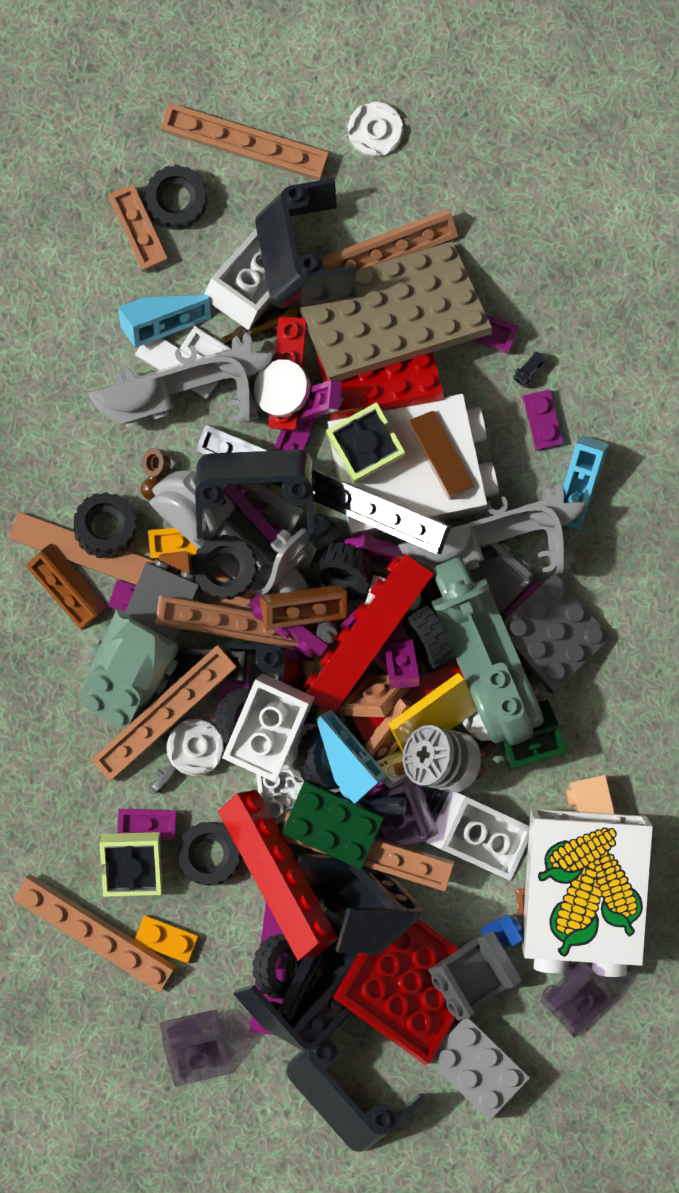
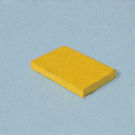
(442, 708)

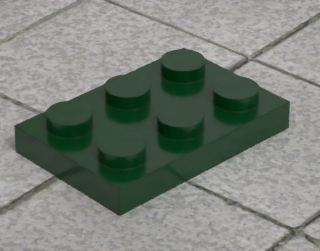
(333, 824)

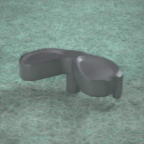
(164, 779)

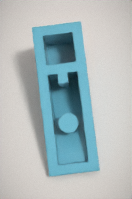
(161, 316)
(584, 474)
(350, 762)

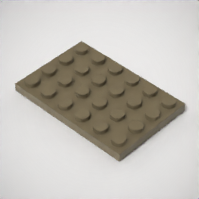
(397, 313)

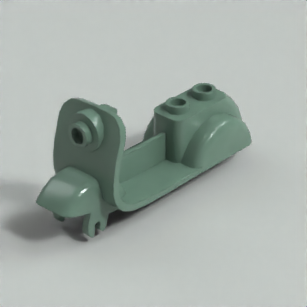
(485, 655)

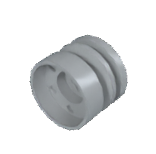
(441, 758)

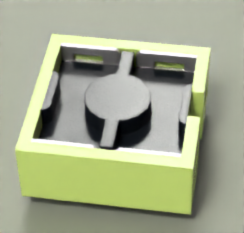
(365, 443)
(131, 864)

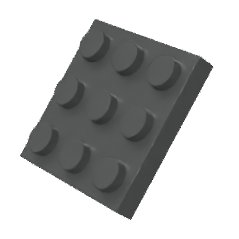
(554, 633)

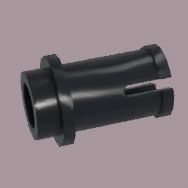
(525, 375)

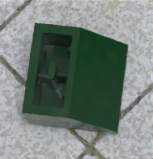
(543, 745)

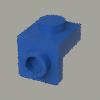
(505, 929)

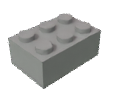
(478, 1068)

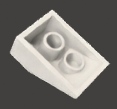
(241, 284)
(268, 727)
(480, 835)

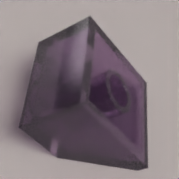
(195, 1047)

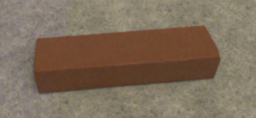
(440, 454)
(180, 560)
(66, 586)
(304, 607)

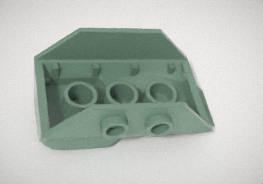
(127, 670)

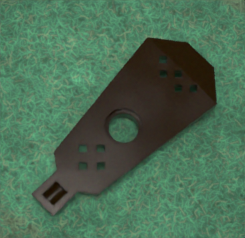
(264, 323)

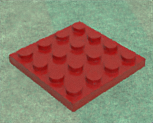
(392, 387)
(398, 993)

